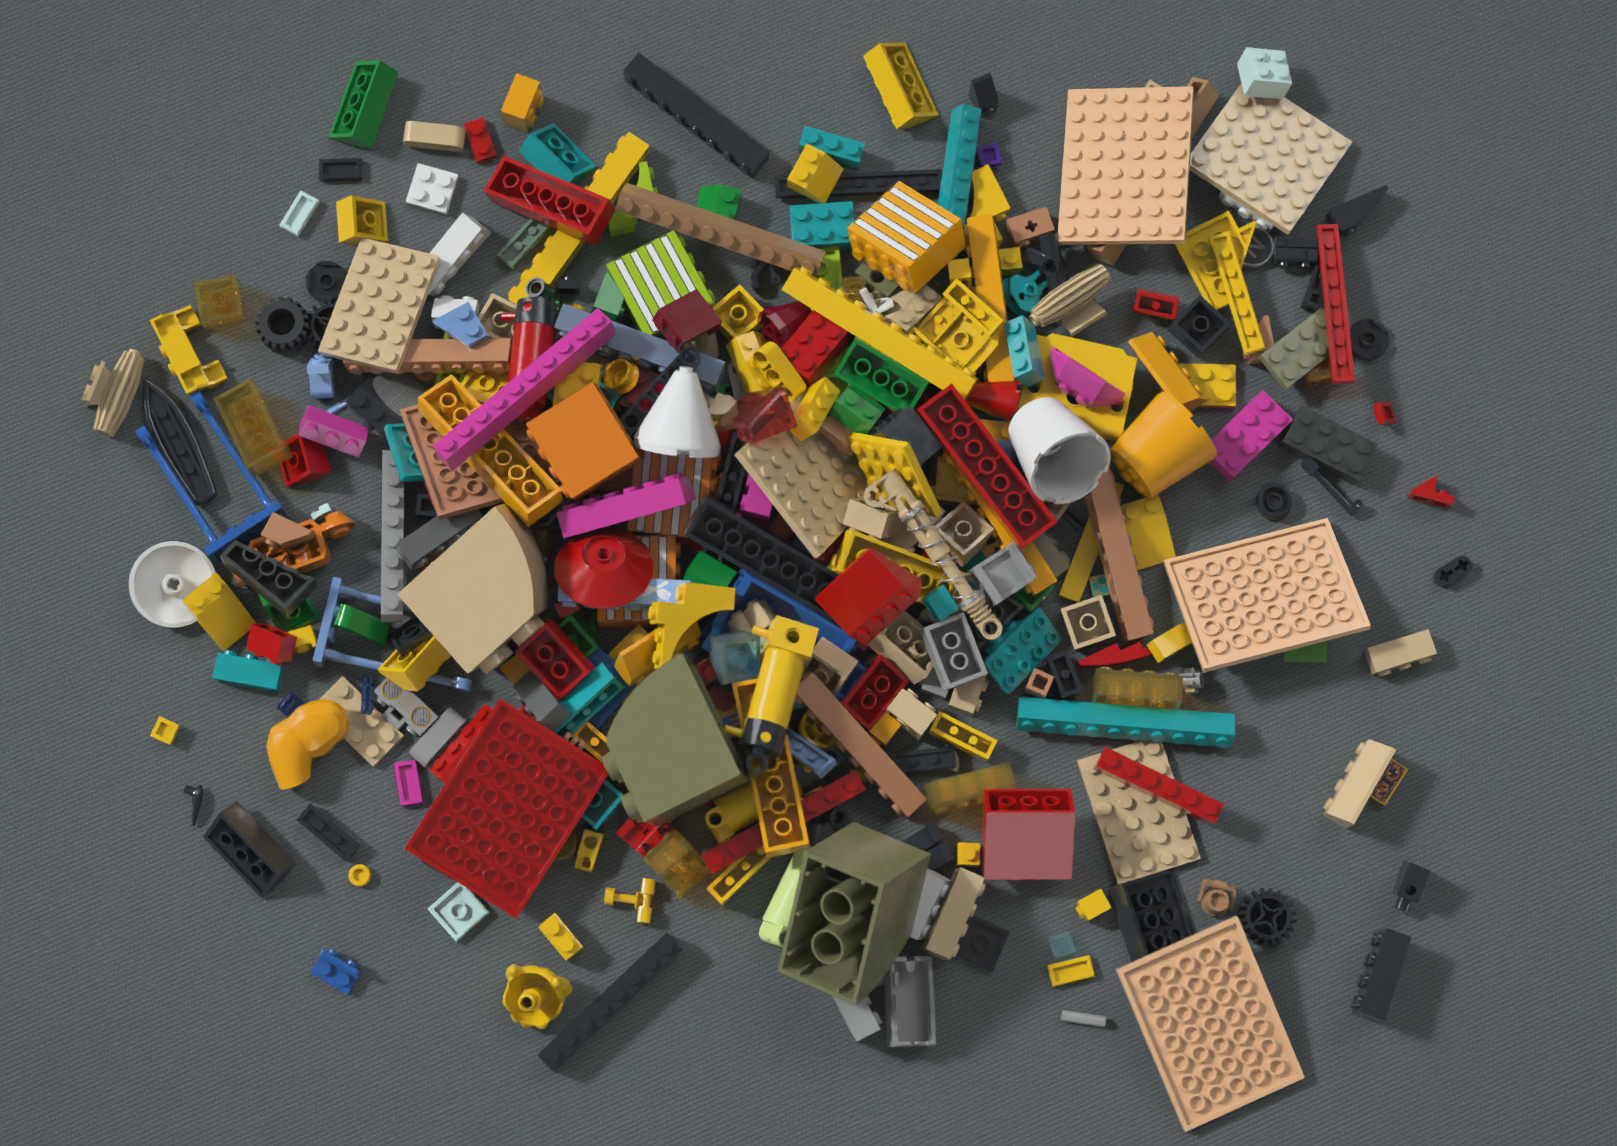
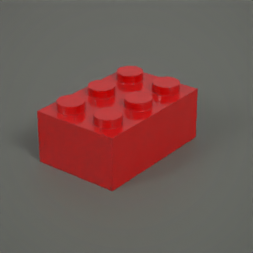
(815, 347)
(555, 659)

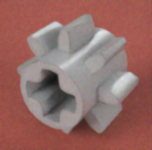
(1192, 680)

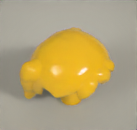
(534, 995)

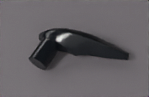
(197, 794)

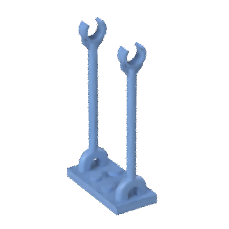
(328, 634)

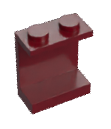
(686, 319)

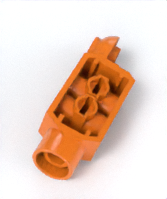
(311, 553)

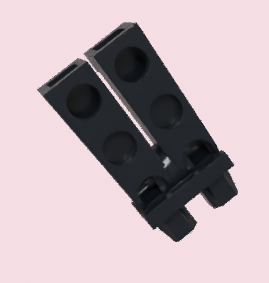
(927, 838)

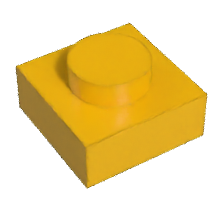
(165, 730)

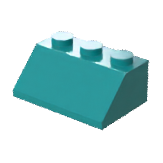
(556, 155)

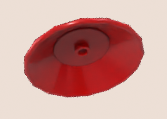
(603, 581)

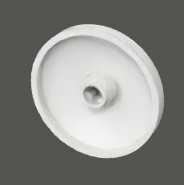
(165, 577)

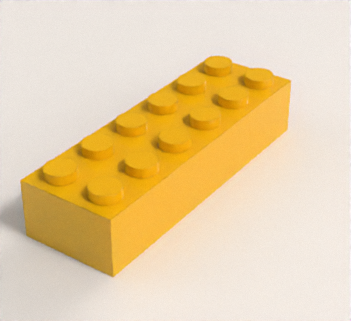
(856, 543)

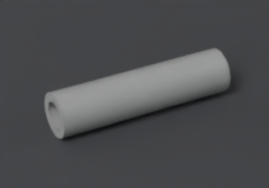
(1083, 1018)

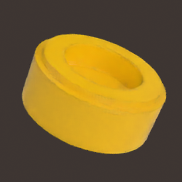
(359, 875)

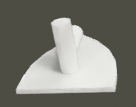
(878, 305)

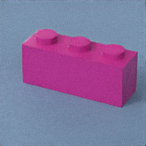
(333, 431)

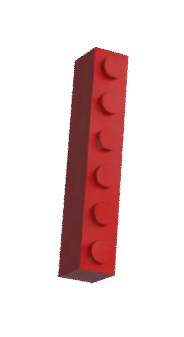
(1158, 786)

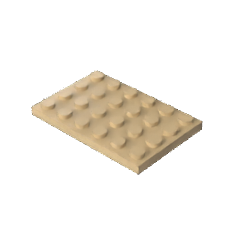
(379, 305)
(1137, 830)

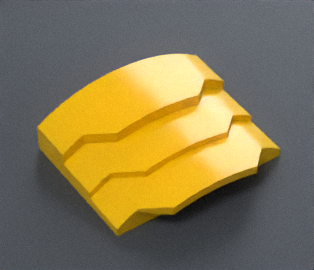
(961, 327)

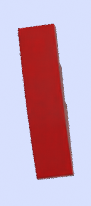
(1113, 656)

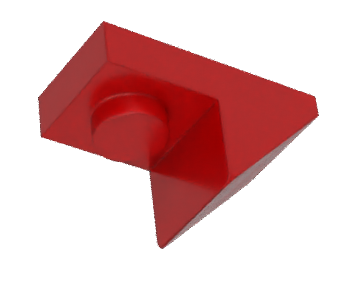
(1426, 494)

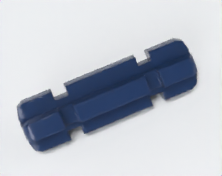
(367, 696)

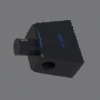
(1409, 875)

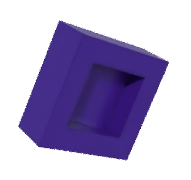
(989, 155)

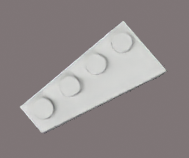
(455, 249)

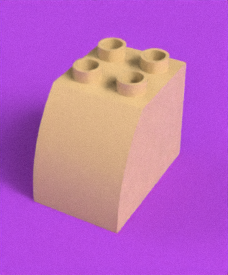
(483, 591)

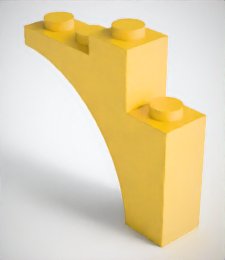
(987, 200)
(675, 618)

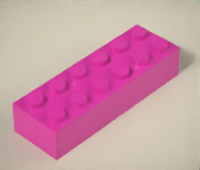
(630, 504)

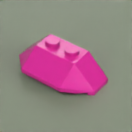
(1082, 383)

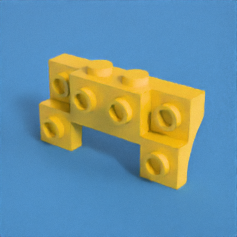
(171, 331)

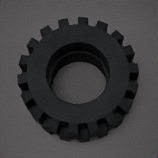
(276, 310)

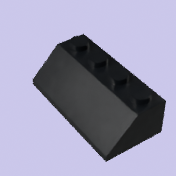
(249, 849)

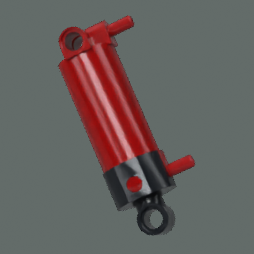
(532, 334)

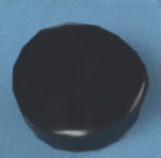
(1274, 501)

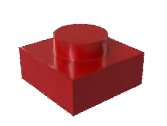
(1384, 413)

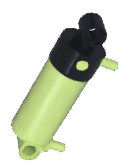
(778, 912)

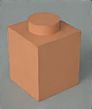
(1039, 684)

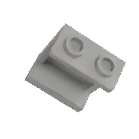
(1002, 574)

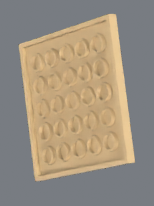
(1268, 156)
(806, 483)

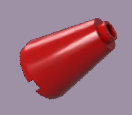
(996, 398)

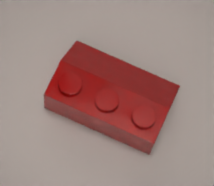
(874, 692)

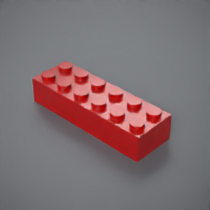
(549, 200)

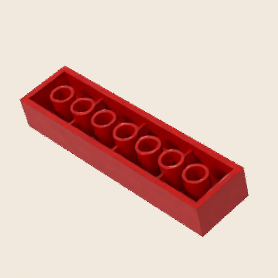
(986, 466)

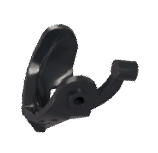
(758, 266)

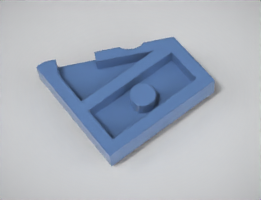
(462, 325)

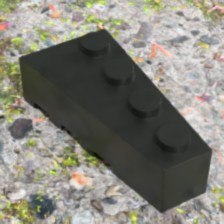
(1004, 612)

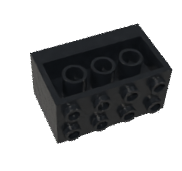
(908, 427)

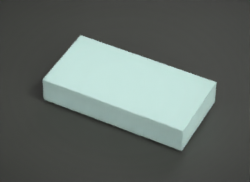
(299, 213)

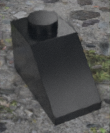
(983, 94)

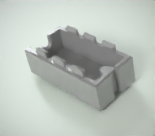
(910, 1003)

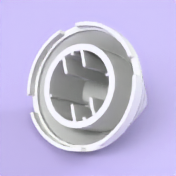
(680, 420)

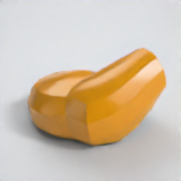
(305, 735)

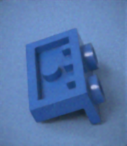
(336, 971)

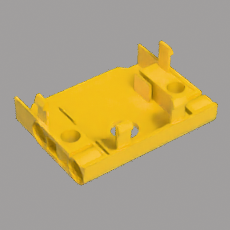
(1103, 360)

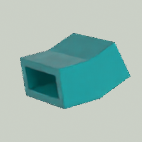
(939, 603)

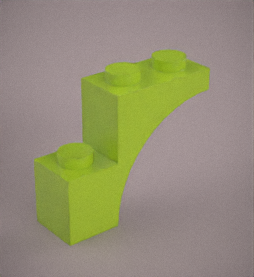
(624, 223)

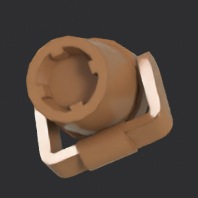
(1215, 900)

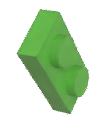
(1309, 654)

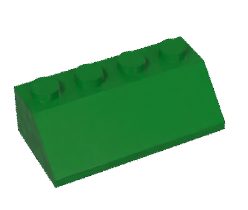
(364, 104)
(880, 376)

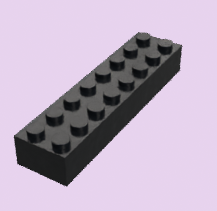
(759, 551)

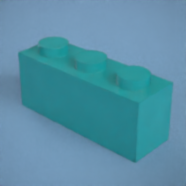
(839, 148)
(1024, 351)
(248, 671)

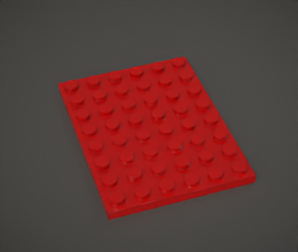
(507, 808)

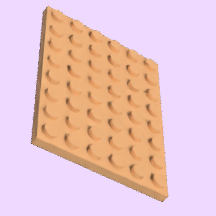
(1126, 166)
(1266, 595)
(1210, 1023)

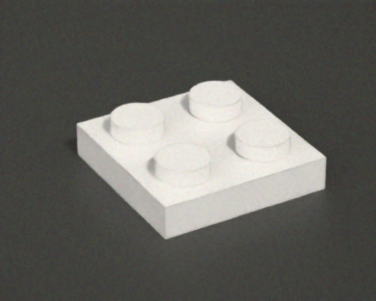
(432, 189)

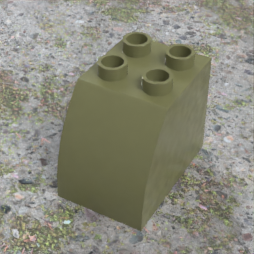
(671, 746)
(852, 911)

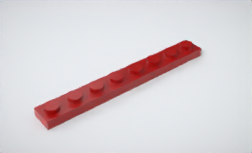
(1335, 304)
(812, 806)

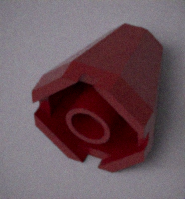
(782, 321)

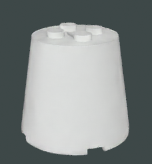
(1057, 451)

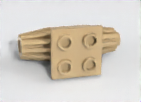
(1073, 301)
(113, 391)

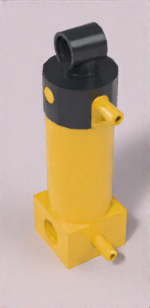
(775, 691)

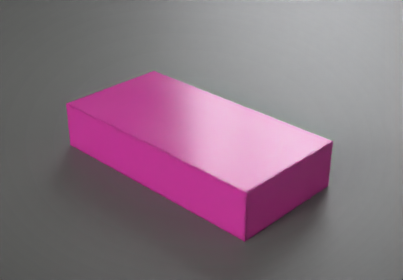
(408, 782)

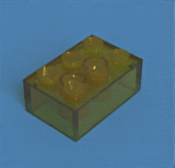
(676, 864)

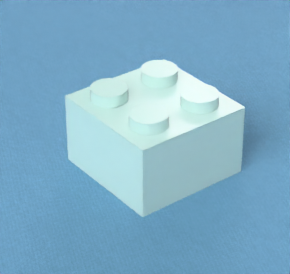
(1264, 73)

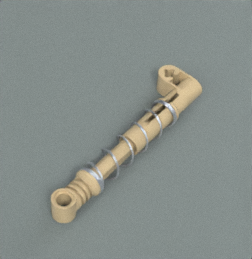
(935, 547)

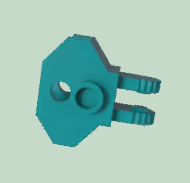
(1023, 291)

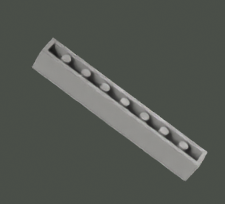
(391, 534)

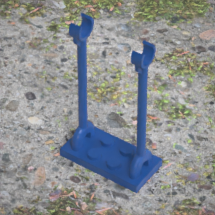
(253, 524)

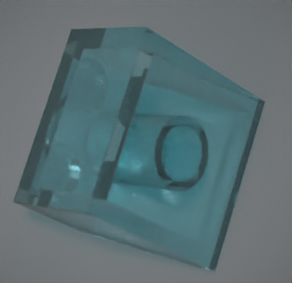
(735, 656)

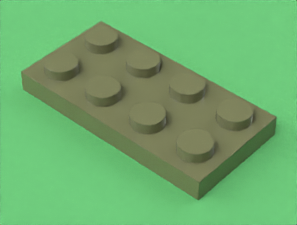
(1298, 350)

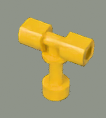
(641, 900)

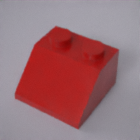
(307, 463)

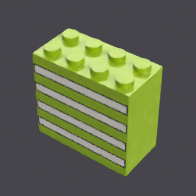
(655, 278)

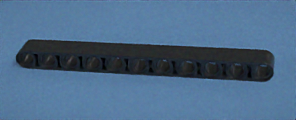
(636, 410)

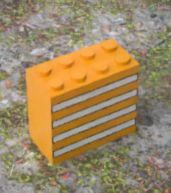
(906, 237)

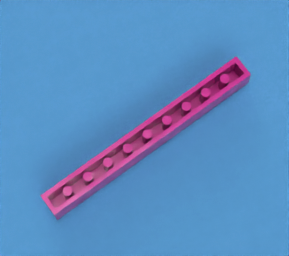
(524, 389)

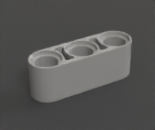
(438, 737)

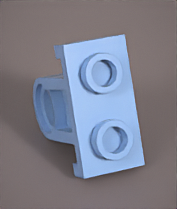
(321, 376)

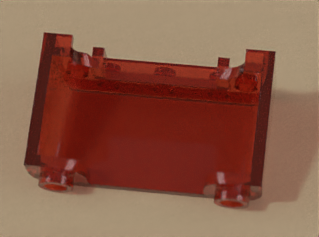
(757, 416)

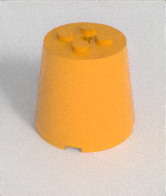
(1161, 447)

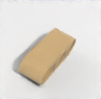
(434, 136)

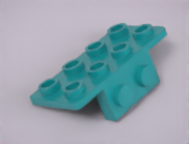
(1020, 649)

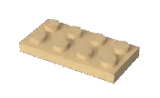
(367, 733)

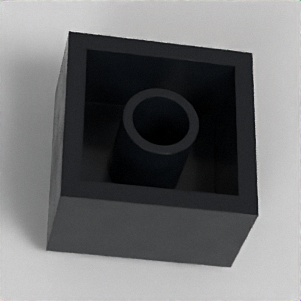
(1199, 326)

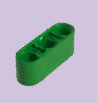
(362, 624)

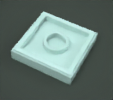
(458, 911)

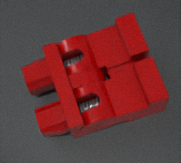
(634, 835)

